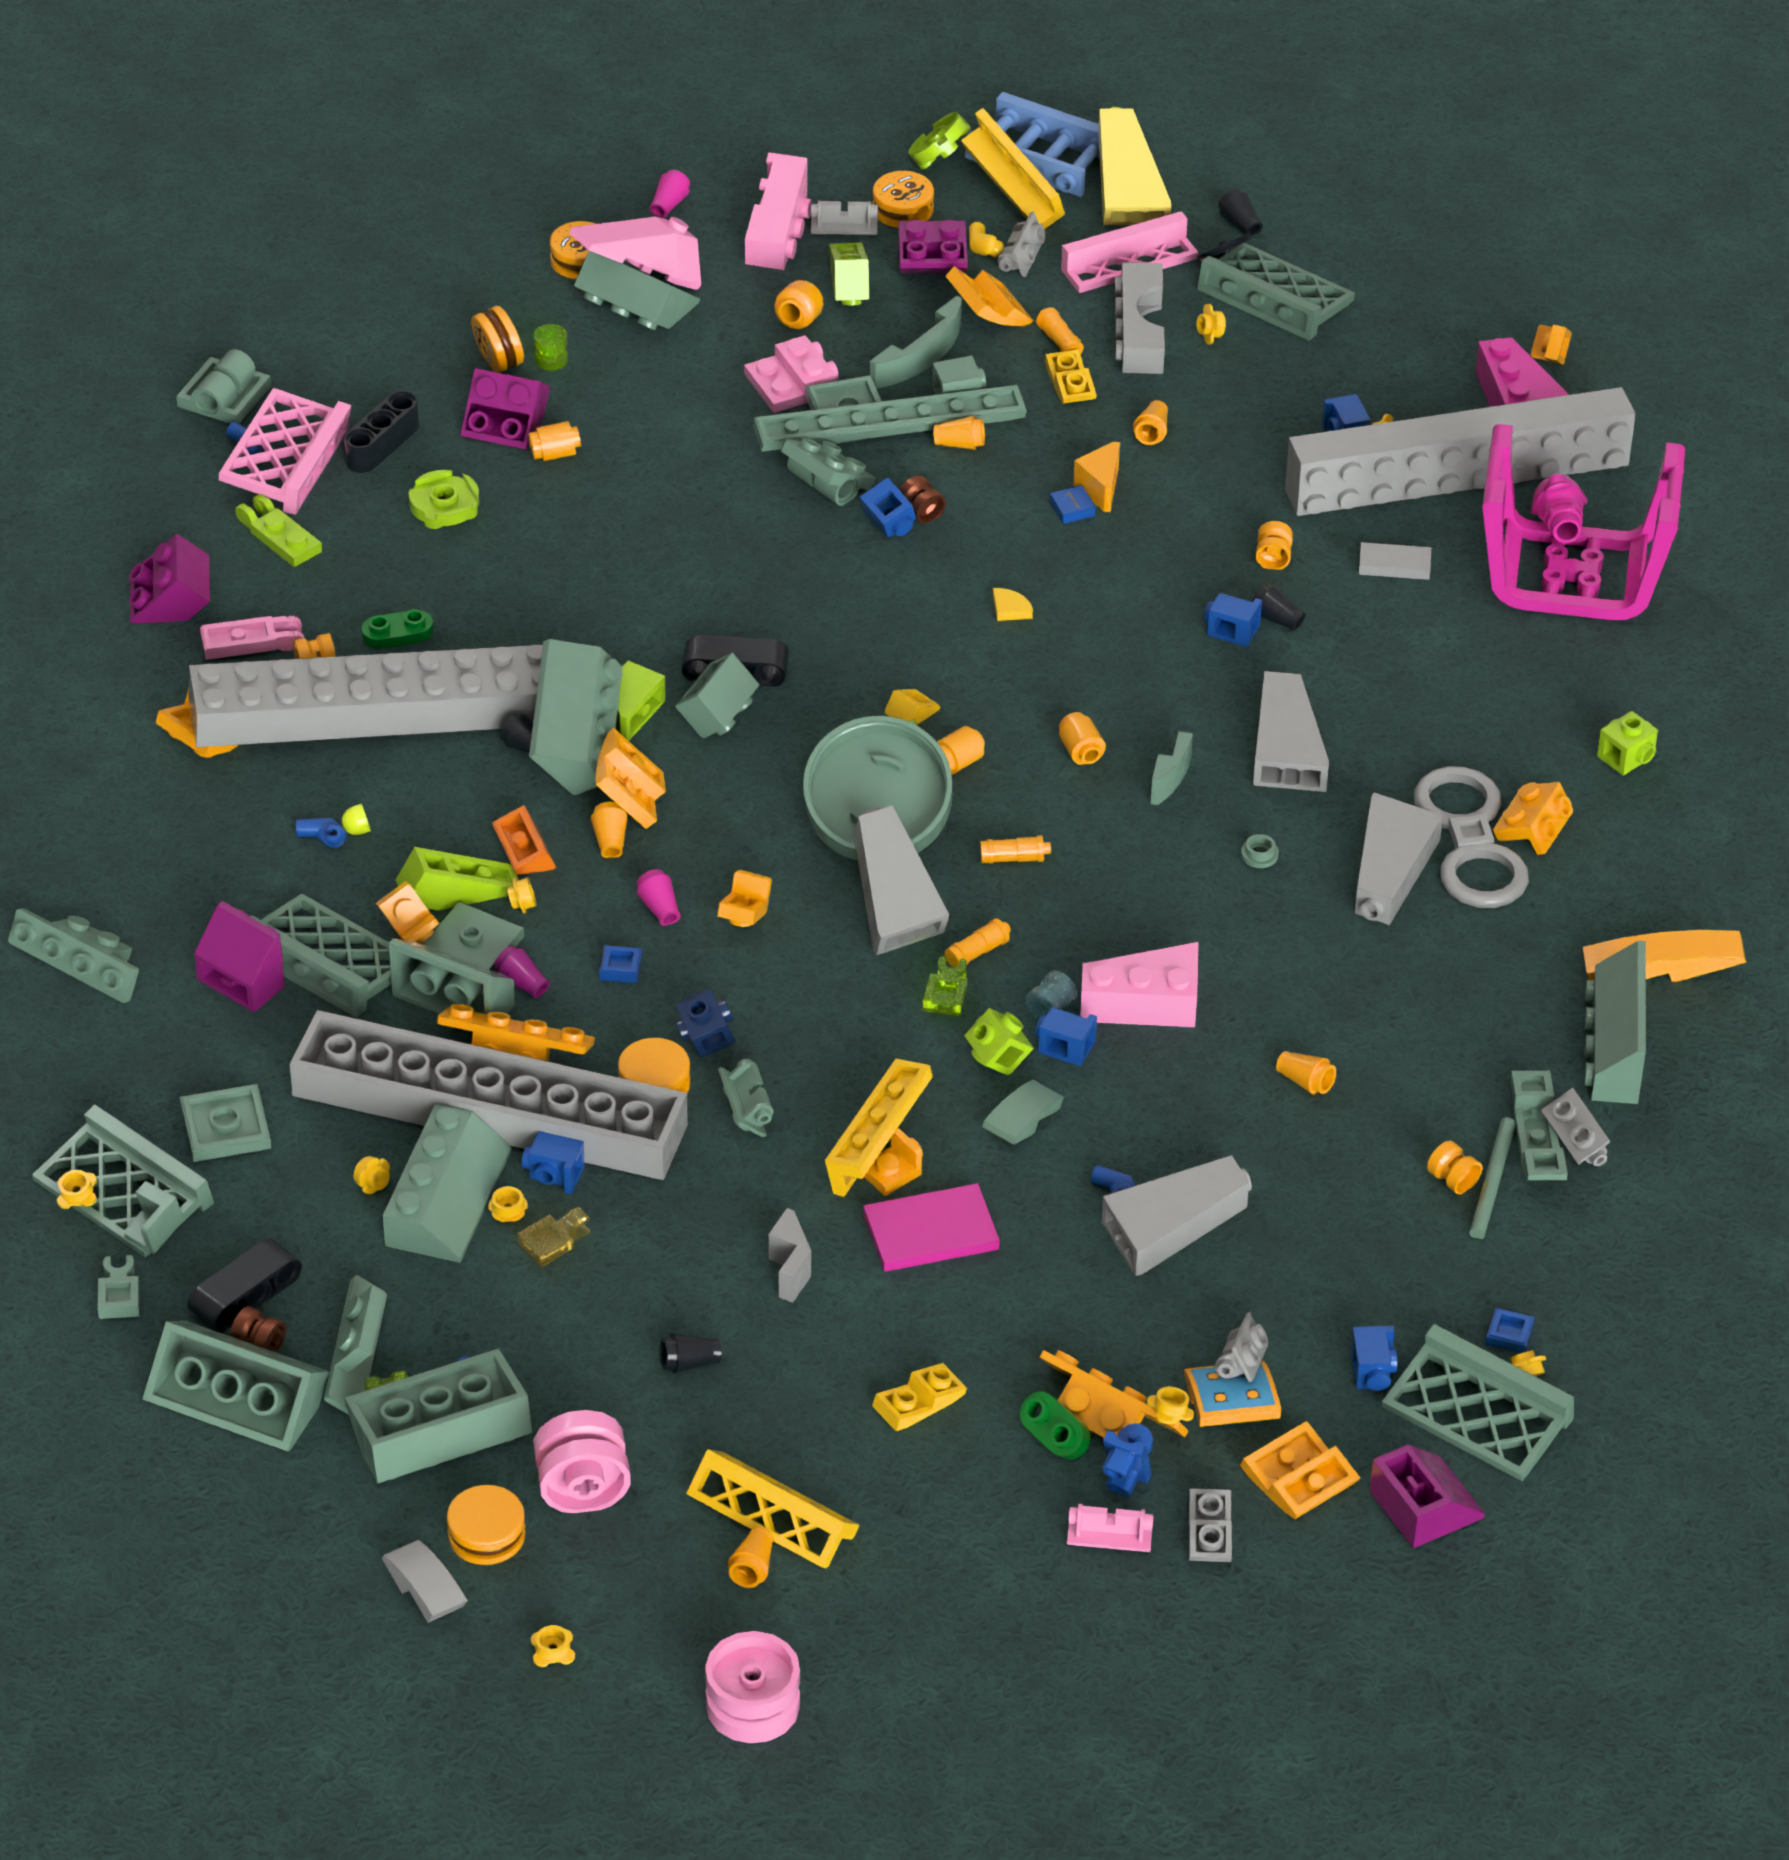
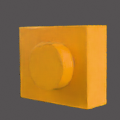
(747, 899)

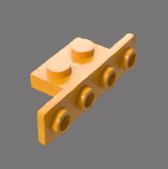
(516, 1037)
(1099, 1403)

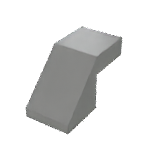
(790, 1248)

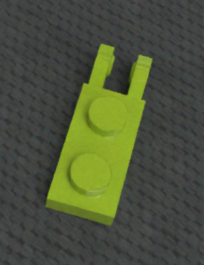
(279, 531)

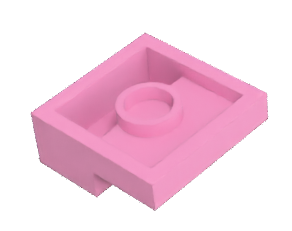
(785, 375)

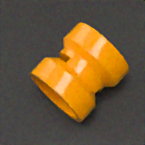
(1274, 545)
(320, 647)
(1457, 1169)

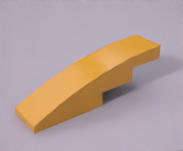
(1676, 952)

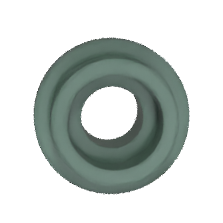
(1259, 851)

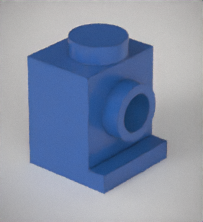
(1344, 413)
(888, 509)
(1233, 619)
(1066, 1035)
(555, 1160)
(1373, 1356)

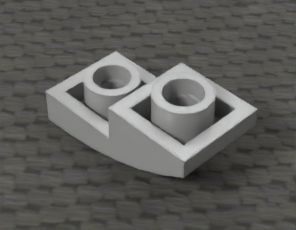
(1210, 1525)
(427, 1579)

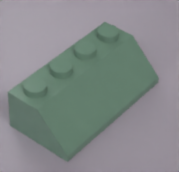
(574, 711)
(1617, 1026)
(445, 1185)
(234, 1384)
(439, 1415)

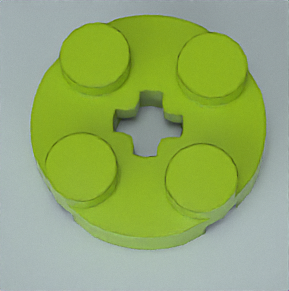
(939, 141)
(460, 500)

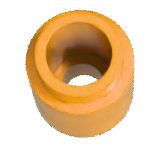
(554, 441)
(1081, 738)
(962, 747)

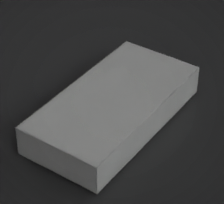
(1395, 561)

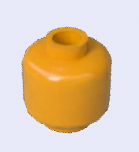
(798, 304)

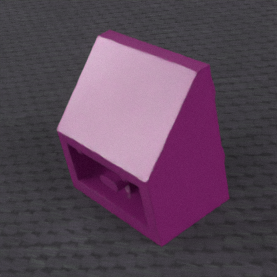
(932, 246)
(504, 408)
(170, 583)
(240, 958)
(1421, 1495)

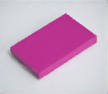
(931, 1227)

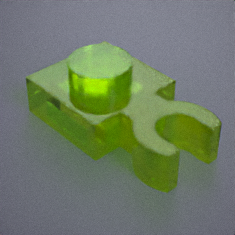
(947, 989)

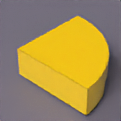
(1011, 605)

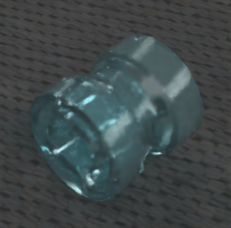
(1054, 991)

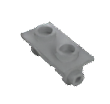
(858, 220)
(1022, 246)
(1577, 1128)
(1243, 1350)

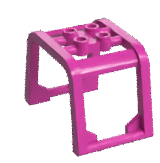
(1642, 575)

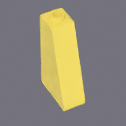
(1129, 177)

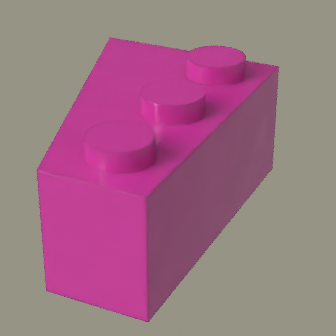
(1511, 374)

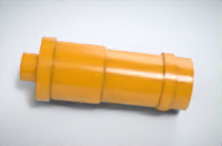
(1057, 330)
(1019, 849)
(978, 943)

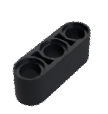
(381, 431)
(761, 657)
(243, 1283)

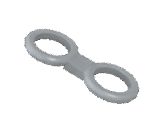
(1472, 838)

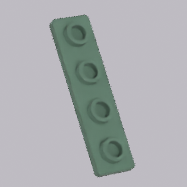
(77, 950)
(355, 1341)

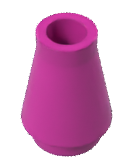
(669, 193)
(658, 895)

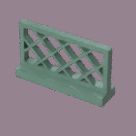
(1276, 304)
(316, 967)
(138, 1154)
(1501, 1381)

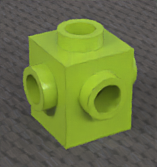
(1627, 743)
(998, 1041)

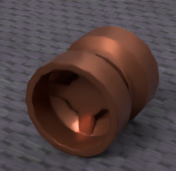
(926, 501)
(258, 1330)

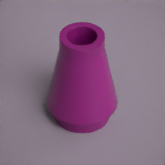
(519, 966)

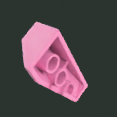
(649, 245)

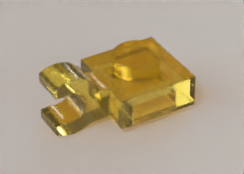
(552, 1238)

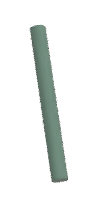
(1492, 1178)

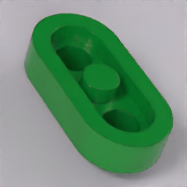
(397, 629)
(1052, 1423)

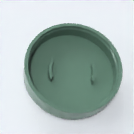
(877, 766)

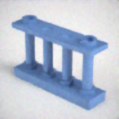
(1053, 126)

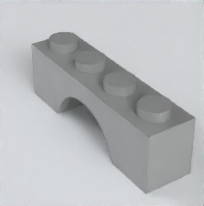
(1142, 341)

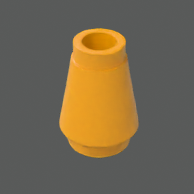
(1152, 423)
(960, 433)
(609, 827)
(1307, 1071)
(751, 1559)

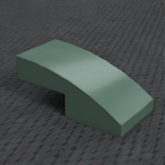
(1171, 769)
(1021, 1111)

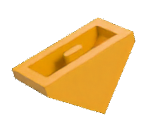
(1098, 474)

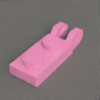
(250, 636)

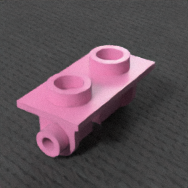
(1100, 1529)

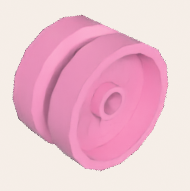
(581, 1461)
(752, 1687)

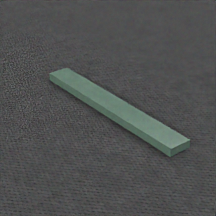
(888, 417)

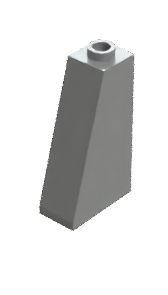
(1288, 737)
(1393, 855)
(895, 884)
(1173, 1211)

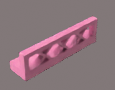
(1126, 245)

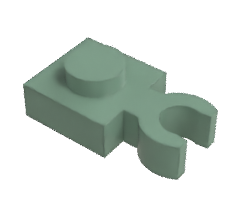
(118, 1291)

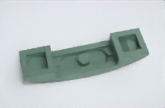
(900, 365)
(1536, 1138)

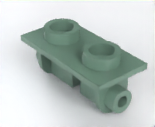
(747, 1099)

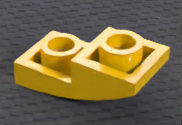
(1069, 376)
(924, 1395)

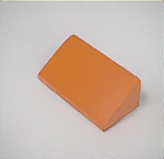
(523, 842)

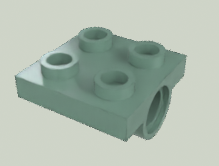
(225, 388)
(827, 469)

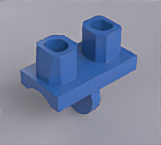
(1127, 1458)

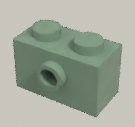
(718, 696)

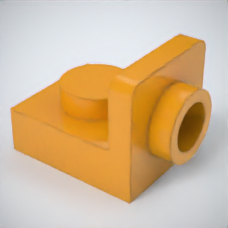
(1551, 343)
(407, 914)
(896, 1164)

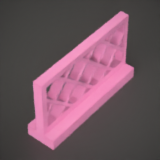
(310, 456)

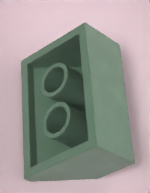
(633, 292)
(440, 980)

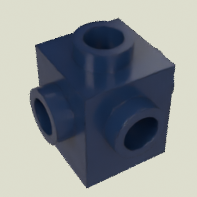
(705, 1022)

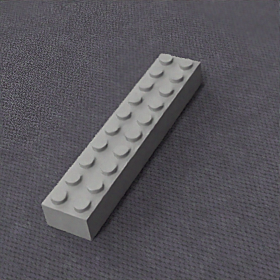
(1452, 451)
(362, 695)
(407, 1072)

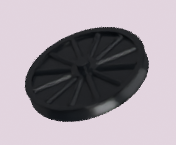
(1224, 247)

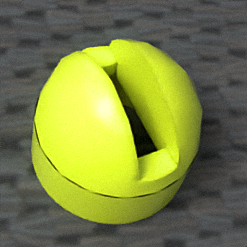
(355, 820)

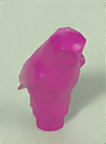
(1560, 506)

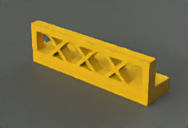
(1012, 171)
(876, 1123)
(777, 1493)

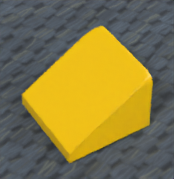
(910, 705)

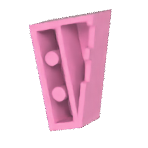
(779, 214)
(1143, 987)

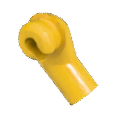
(983, 243)

